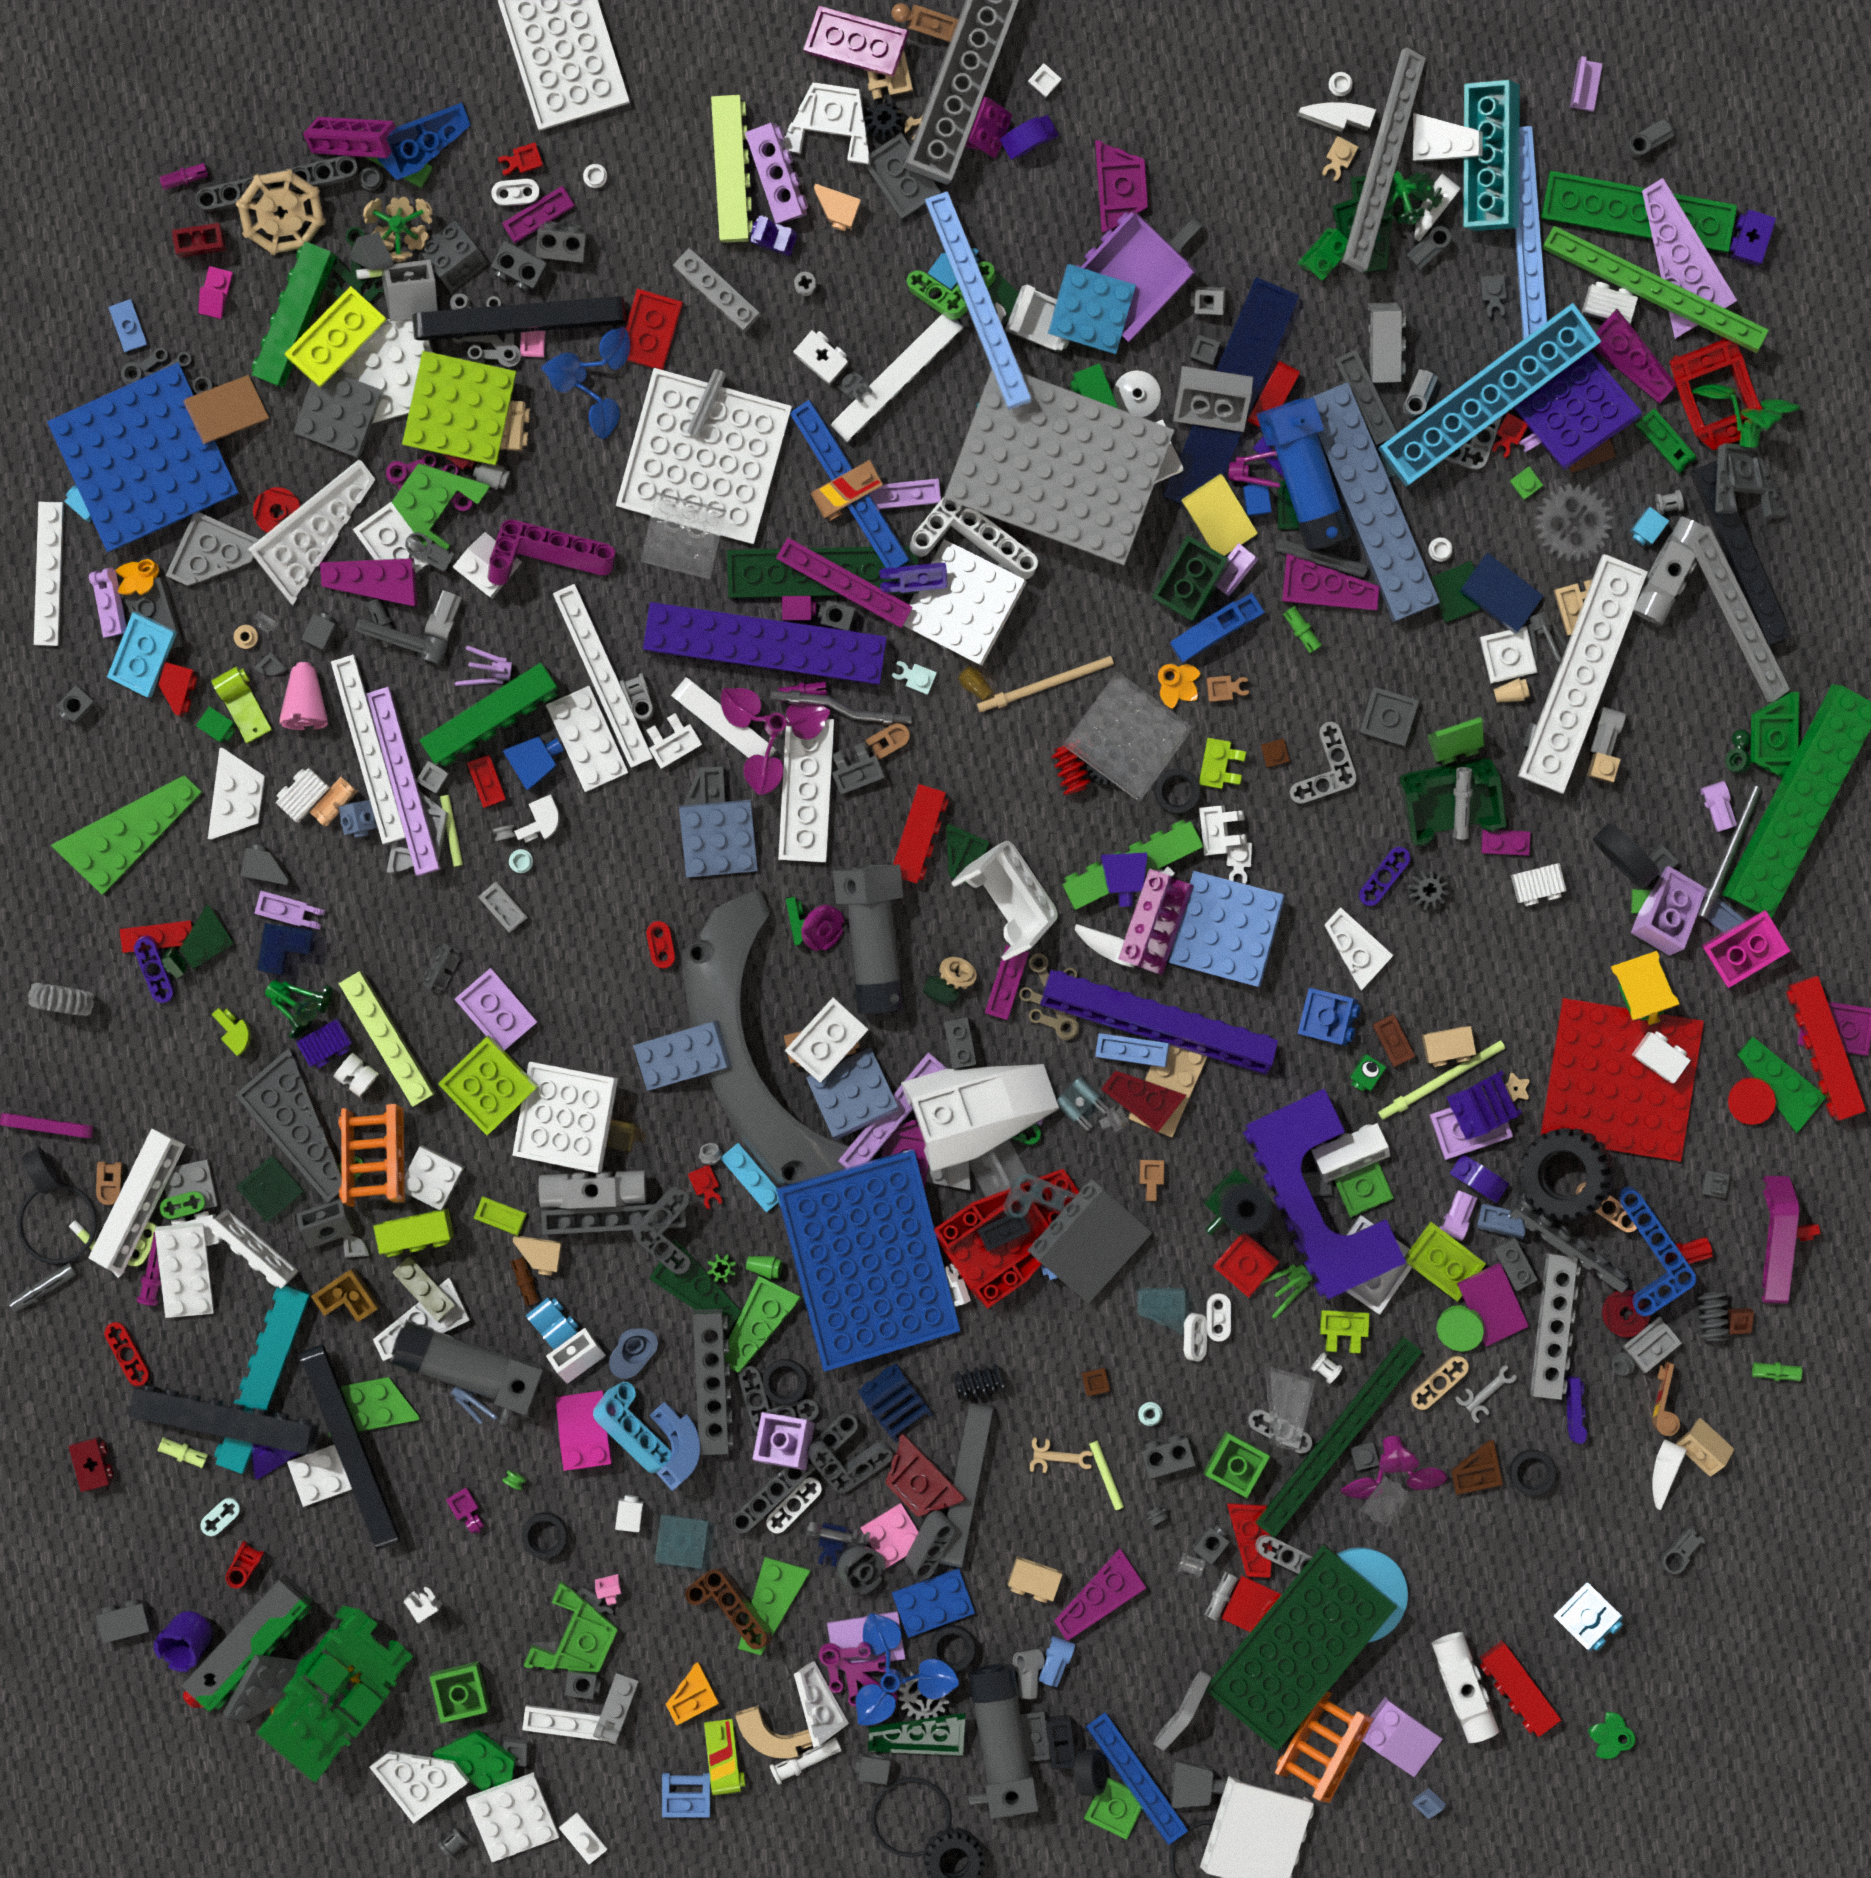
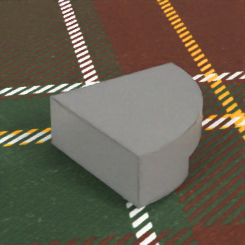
(354, 1247)

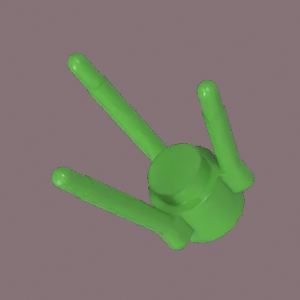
(1298, 1279)

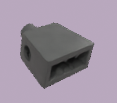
(1193, 1784)

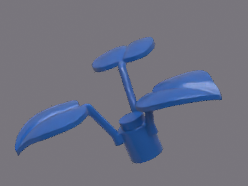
(567, 371)
(875, 1704)

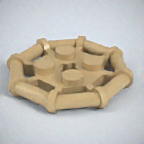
(269, 203)

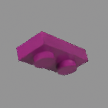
(1505, 842)

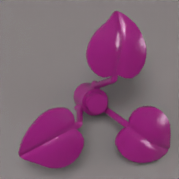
(742, 705)
(1398, 1460)

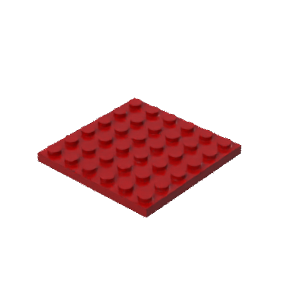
(1610, 1092)

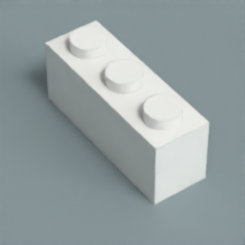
(1350, 1152)

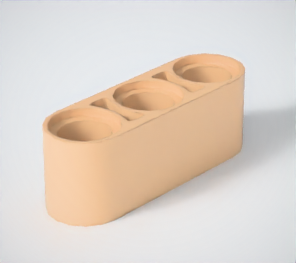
(1615, 1215)

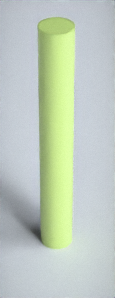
(451, 831)
(1106, 1475)

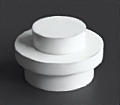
(1340, 84)
(595, 176)
(1440, 549)

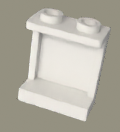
(1032, 319)

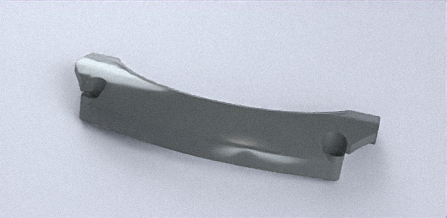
(714, 995)

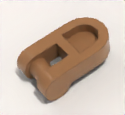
(896, 735)
(108, 1191)

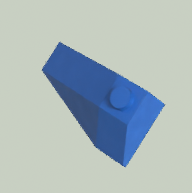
(423, 139)

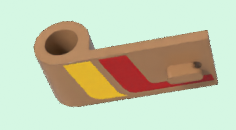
(846, 489)
(1664, 1420)

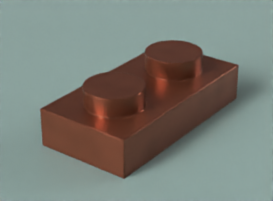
(1393, 1040)

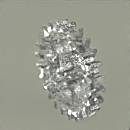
(1556, 509)

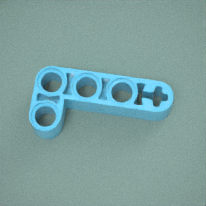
(653, 1453)

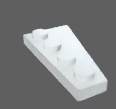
(418, 1314)

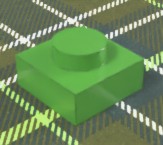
(1526, 483)

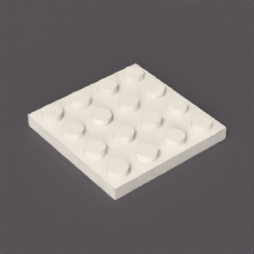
(391, 364)
(971, 608)
(566, 1117)

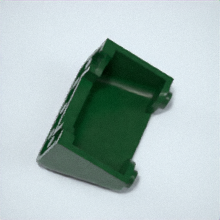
(1431, 800)

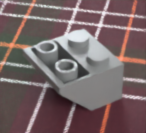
(409, 289)

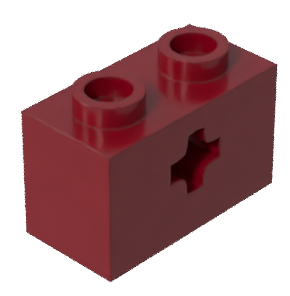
(199, 240)
(87, 1476)

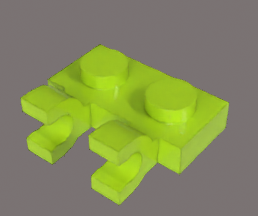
(1215, 763)
(1346, 1324)

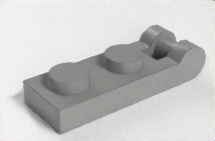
(616, 1708)

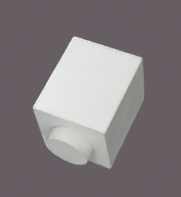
(629, 1514)

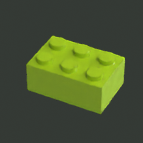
(414, 1232)

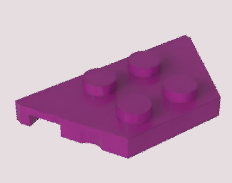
(1119, 184)
(908, 1137)

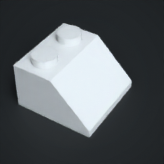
(475, 564)

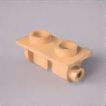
(327, 807)

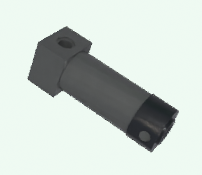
(869, 898)
(467, 1367)
(1002, 1742)

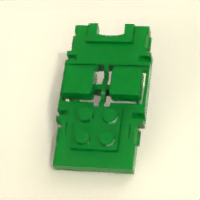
(307, 1729)

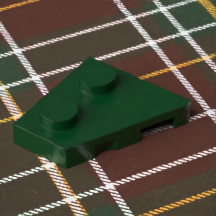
(962, 849)

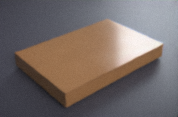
(225, 409)

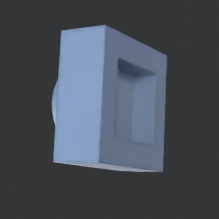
(1428, 1803)

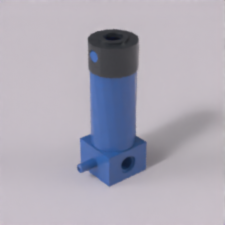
(1294, 435)

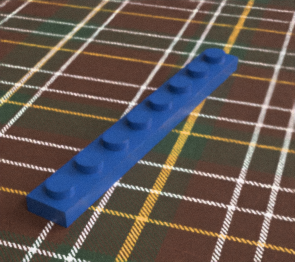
(837, 464)

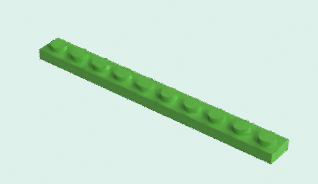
(1655, 289)

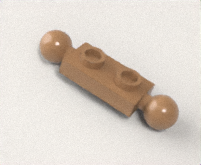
(925, 21)

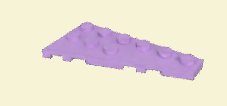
(1682, 254)

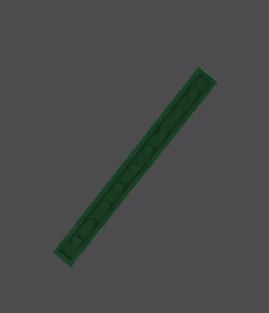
(1338, 1436)

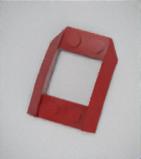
(1705, 361)

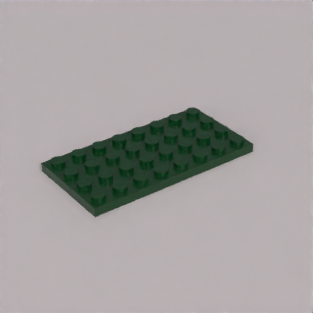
(1300, 1647)

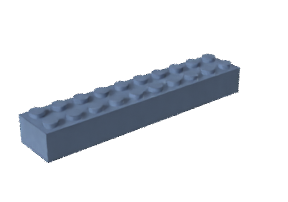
(1372, 505)

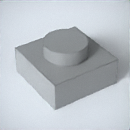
(432, 777)

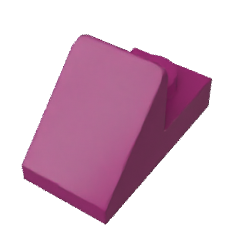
(215, 292)

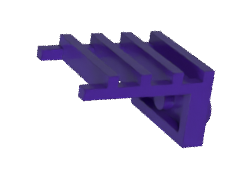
(1474, 1110)

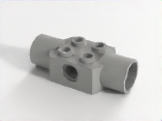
(1660, 587)
(572, 1192)

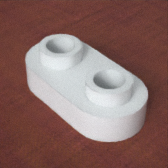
(515, 189)
(1218, 1316)
(1195, 1337)

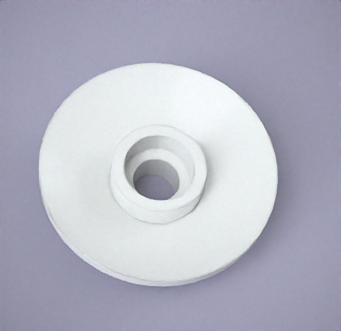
(1124, 395)

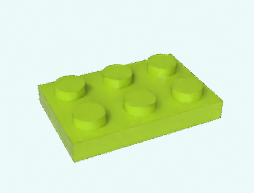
(1443, 1260)

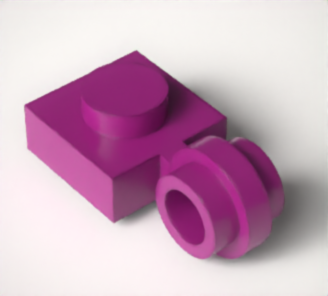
(462, 1505)

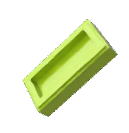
(500, 1215)

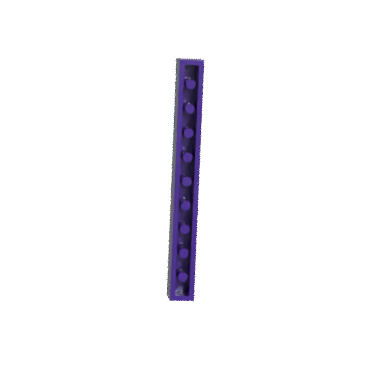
(1159, 1022)

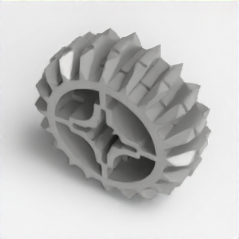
(61, 999)

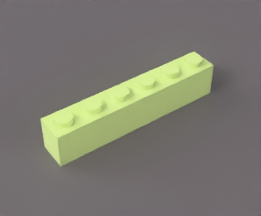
(730, 168)
(387, 1038)

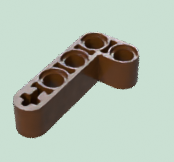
(732, 1611)

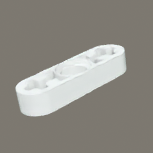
(811, 1496)

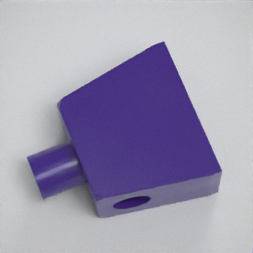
(1124, 874)

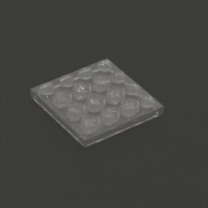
(1128, 736)

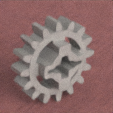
(912, 1697)

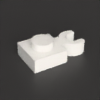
(1239, 858)

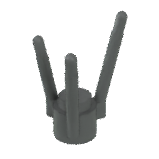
(1543, 624)

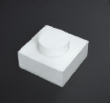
(1044, 80)

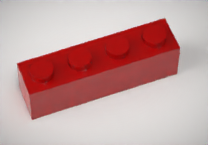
(918, 832)
(1520, 1689)

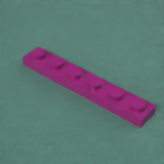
(844, 582)

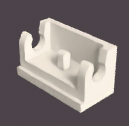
(423, 1606)

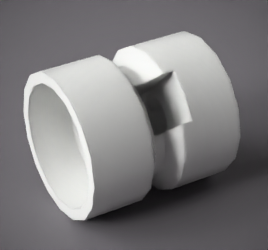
(356, 1075)

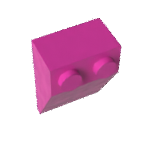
(1745, 948)
(581, 1437)

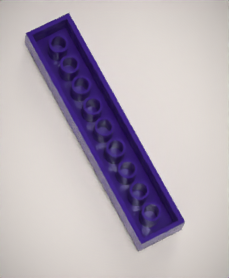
(764, 643)

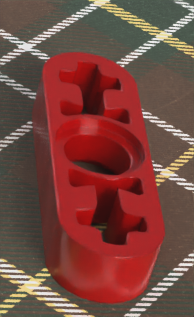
(117, 1352)

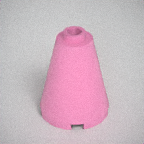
(303, 700)

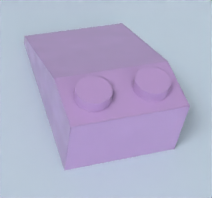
(1669, 912)
(1400, 1737)

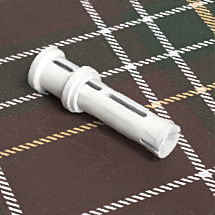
(794, 1765)

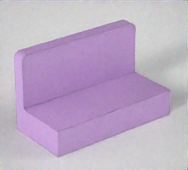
(1586, 85)

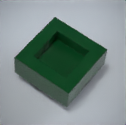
(174, 962)

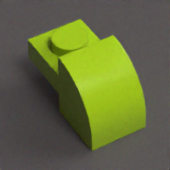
(237, 1035)

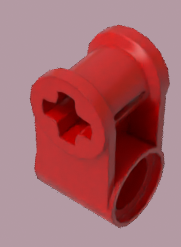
(244, 1563)

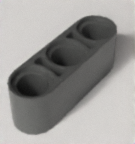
(929, 1545)

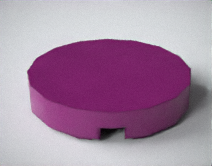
(822, 927)

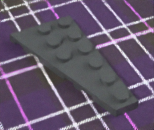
(287, 1114)
(1560, 1237)

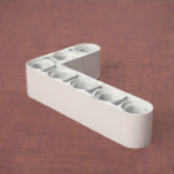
(974, 534)

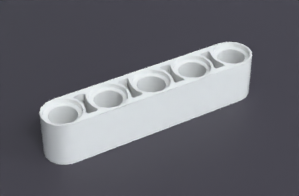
(711, 713)

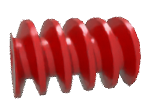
(1070, 771)

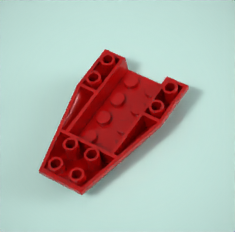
(1008, 1266)

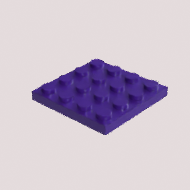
(1577, 410)

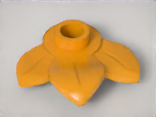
(137, 576)
(1181, 686)

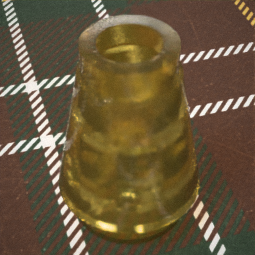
(974, 682)

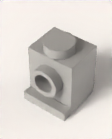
(1216, 307)

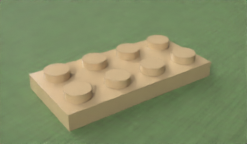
(1179, 1075)

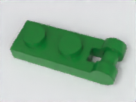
(1665, 440)

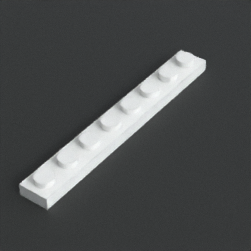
(602, 675)
(368, 748)

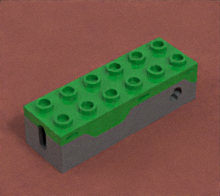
(253, 1635)

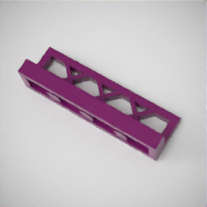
(349, 140)

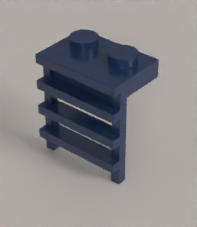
(887, 1391)

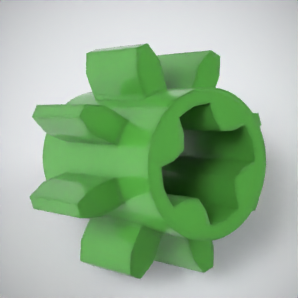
(724, 1261)

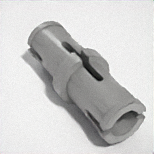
(1221, 1596)

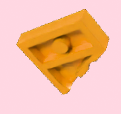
(692, 1696)

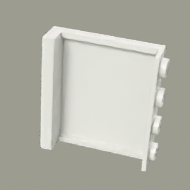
(1256, 1833)

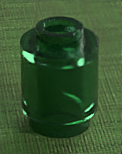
(939, 990)

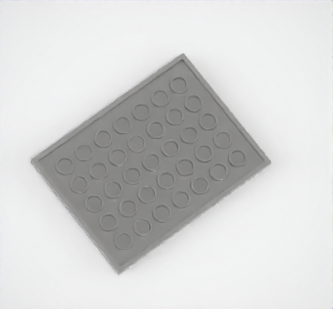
(1060, 467)

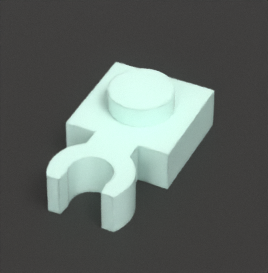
(918, 678)

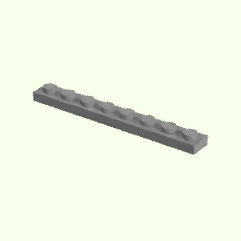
(1738, 614)

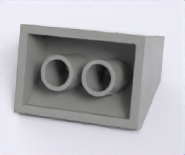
(1213, 399)

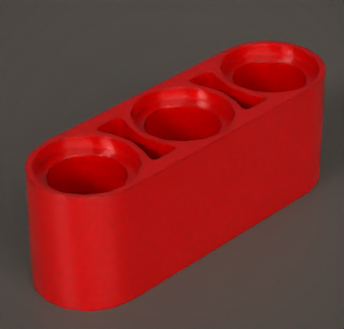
(1275, 390)

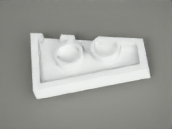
(1358, 949)
(819, 1705)

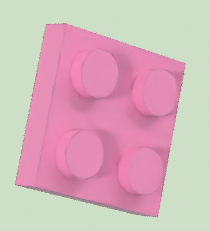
(892, 1534)

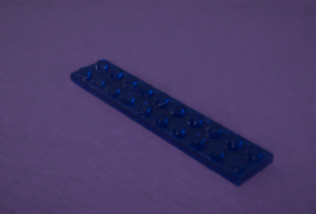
(1246, 354)

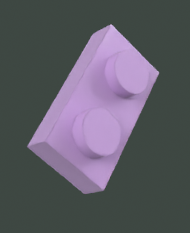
(1240, 565)

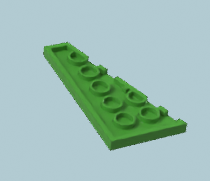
(116, 841)

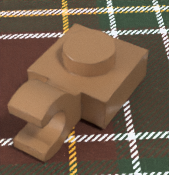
(1151, 1174)

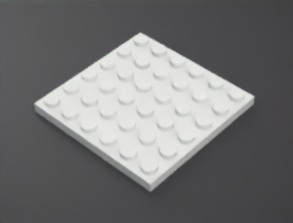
(721, 468)

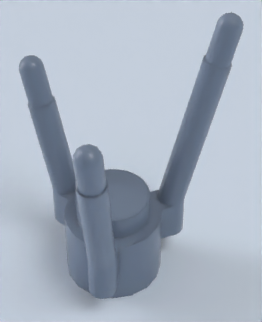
(464, 1395)

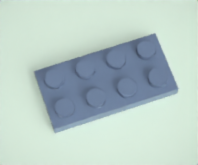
(682, 1055)

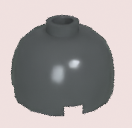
(860, 1569)

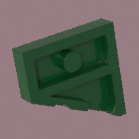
(205, 939)

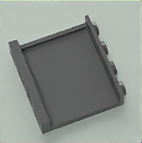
(1089, 1241)

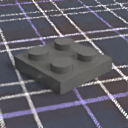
(1388, 716)

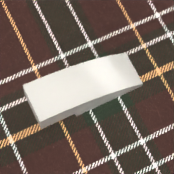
(1338, 114)

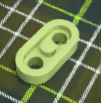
(143, 1246)

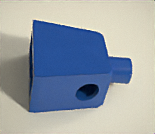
(533, 760)

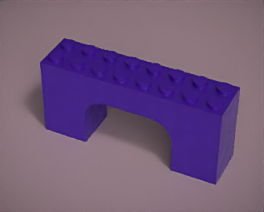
(1334, 1259)

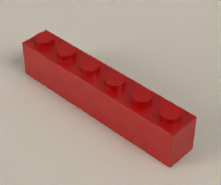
(1826, 1048)

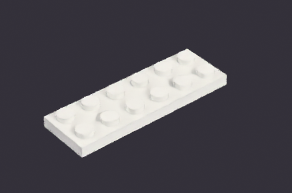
(806, 796)

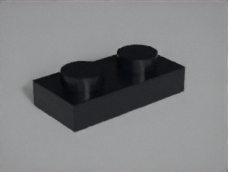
(1002, 1231)

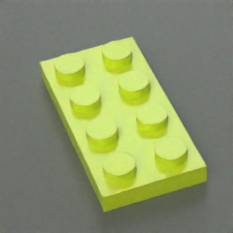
(335, 337)

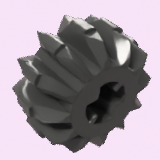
(1432, 896)

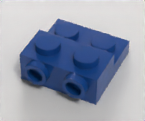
(1329, 1017)

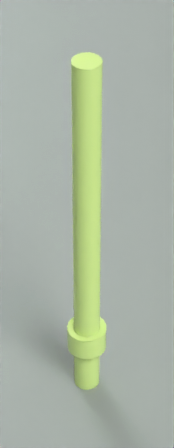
(1401, 1103)

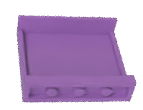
(1143, 258)

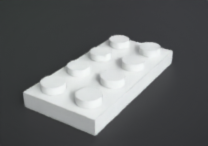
(587, 738)
(253, 1248)
(184, 1270)

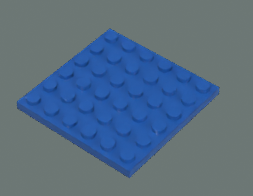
(141, 458)

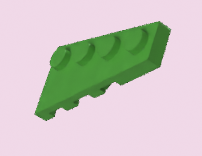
(760, 1317)

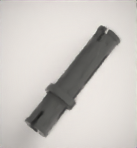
(41, 1288)

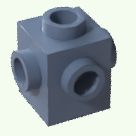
(357, 818)

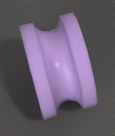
(1529, 442)

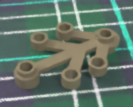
(1063, 1018)

